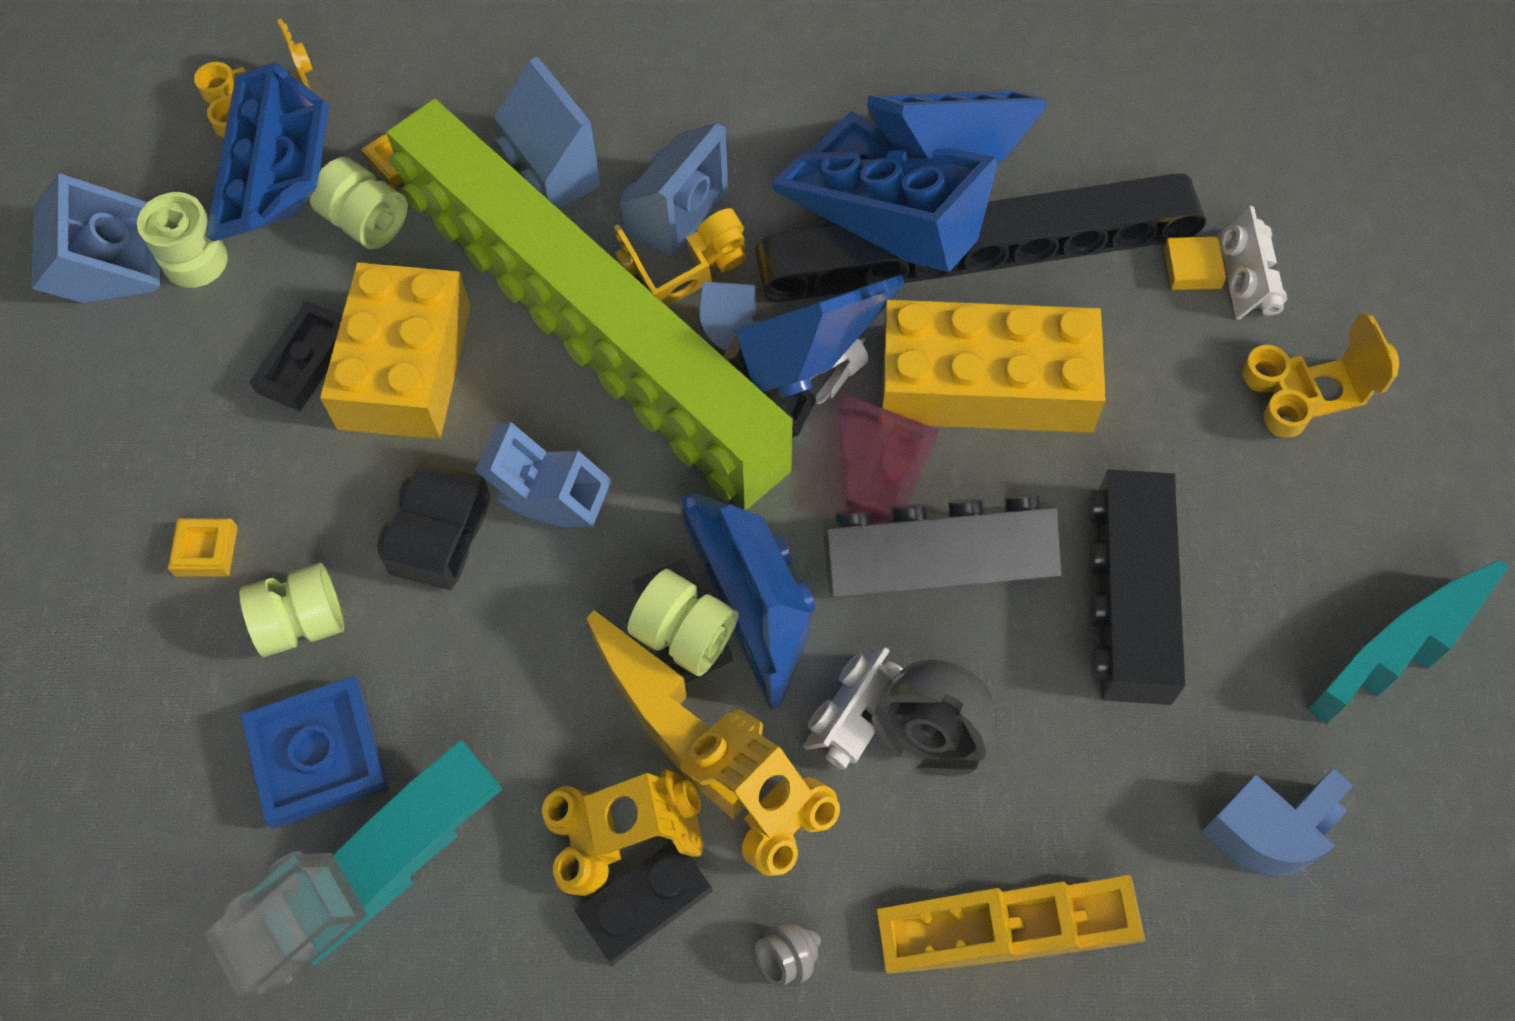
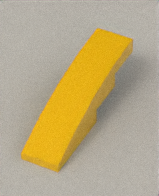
(656, 698)
(1009, 925)

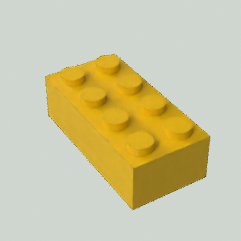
(993, 365)

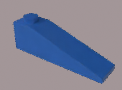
(908, 206)
(810, 339)

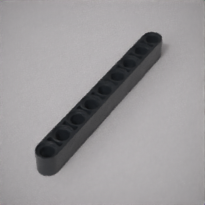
(1011, 235)

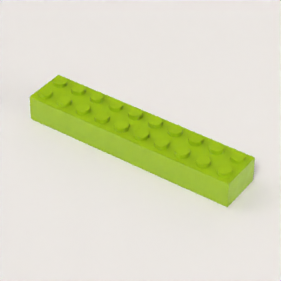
(594, 307)

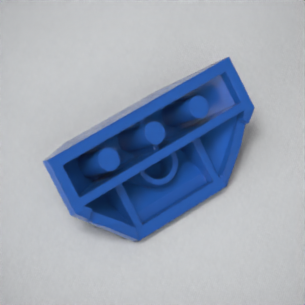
(965, 121)
(267, 152)
(753, 577)

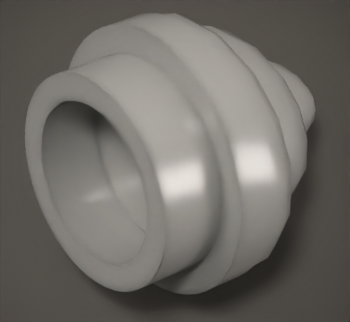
(787, 953)

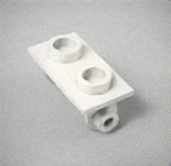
(1246, 258)
(839, 722)

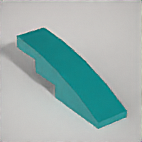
(1419, 634)
(412, 830)

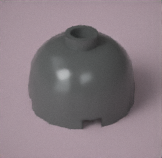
(938, 715)

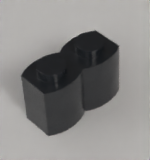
(435, 525)

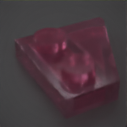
(881, 456)

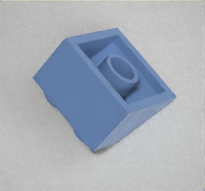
(547, 137)
(677, 190)
(89, 243)

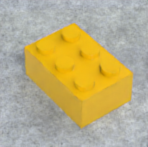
(397, 351)

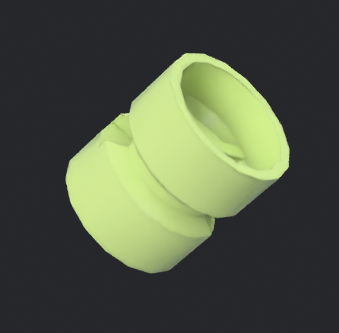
(359, 203)
(175, 234)
(285, 611)
(675, 618)

